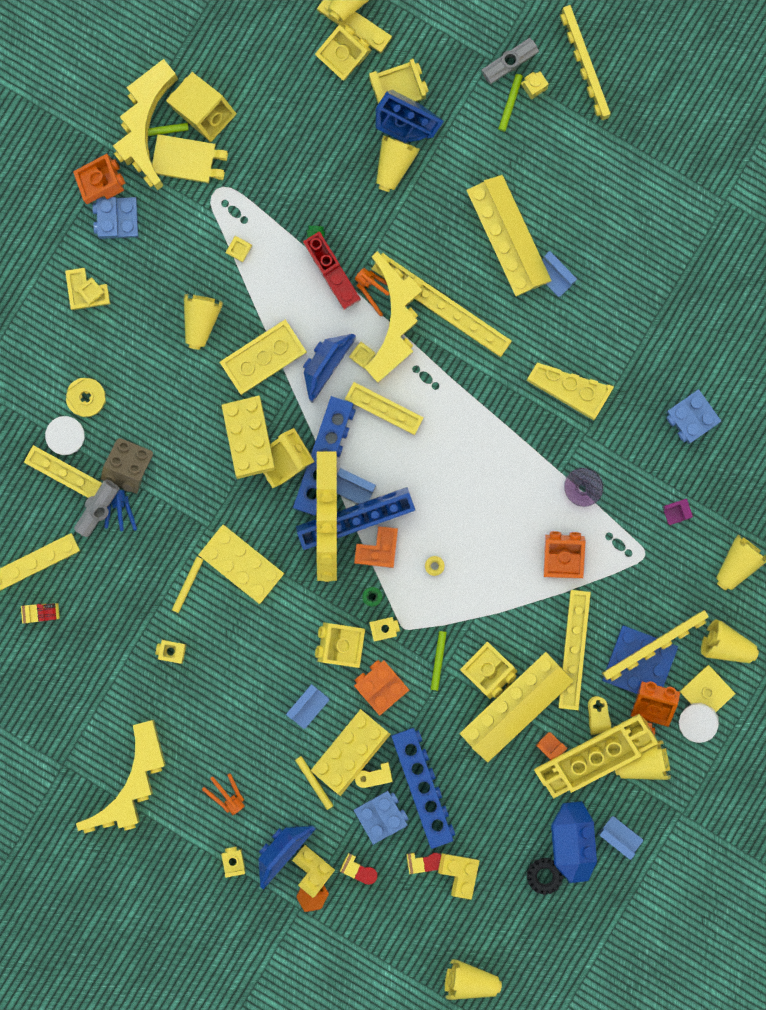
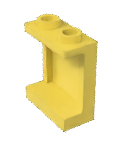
(402, 79)
(289, 458)

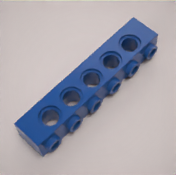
(335, 407)
(361, 516)
(435, 837)

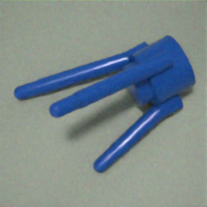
(118, 502)

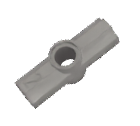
(500, 68)
(96, 508)

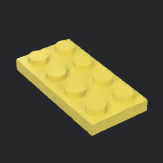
(263, 357)
(248, 437)
(241, 564)
(350, 752)

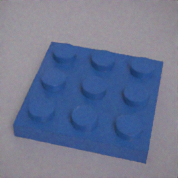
(653, 669)

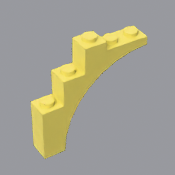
(146, 93)
(402, 293)
(326, 516)
(123, 809)

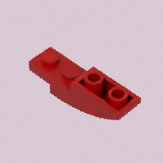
(331, 270)

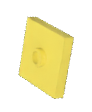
(707, 689)

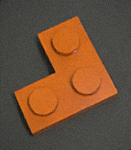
(381, 554)

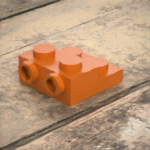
(99, 179)
(564, 555)
(380, 686)
(656, 703)

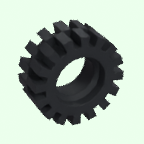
(532, 879)

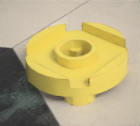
(84, 408)

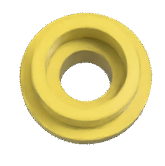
(439, 561)

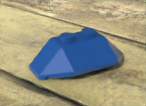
(405, 118)
(324, 362)
(574, 842)
(281, 850)

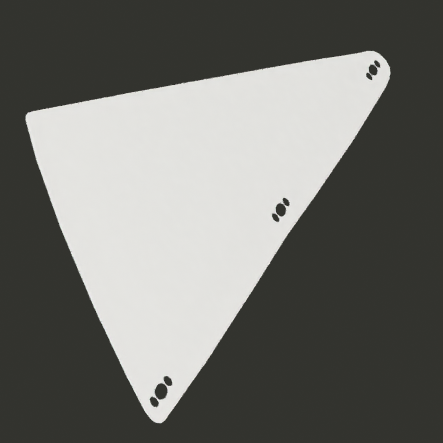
(472, 480)

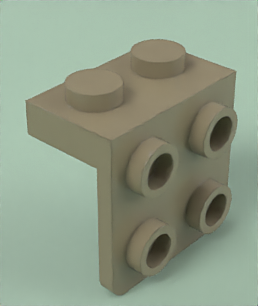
(126, 465)

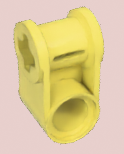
(598, 720)

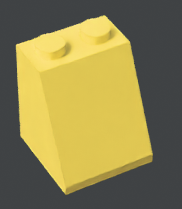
(201, 106)

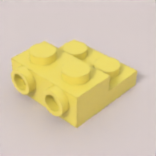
(343, 51)
(340, 645)
(489, 671)

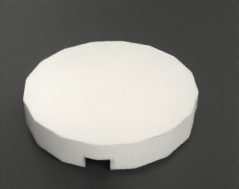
(65, 435)
(698, 722)

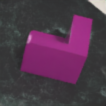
(677, 511)

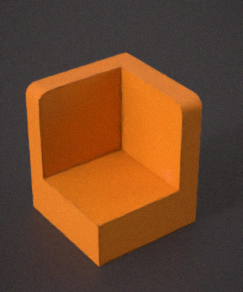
(551, 746)
(311, 904)

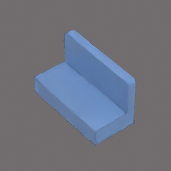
(561, 277)
(354, 487)
(307, 706)
(620, 837)

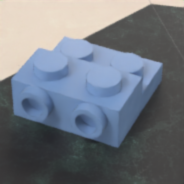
(116, 217)
(692, 417)
(381, 816)

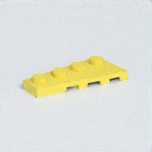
(577, 392)

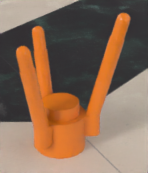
(367, 278)
(233, 803)

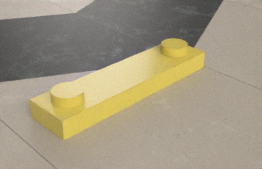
(364, 28)
(384, 408)
(62, 472)

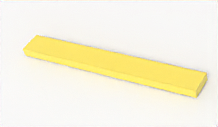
(455, 314)

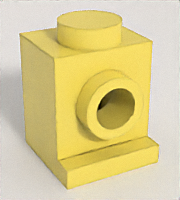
(534, 84)
(377, 632)
(179, 651)
(233, 870)

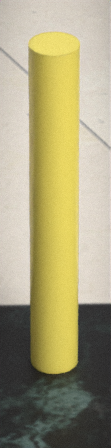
(187, 584)
(314, 783)

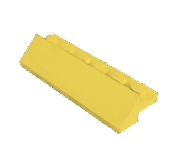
(508, 235)
(516, 707)
(597, 756)

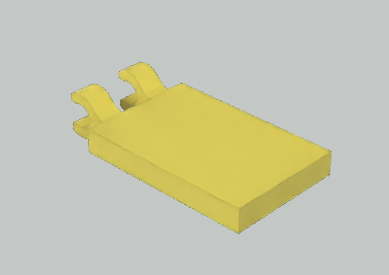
(187, 159)

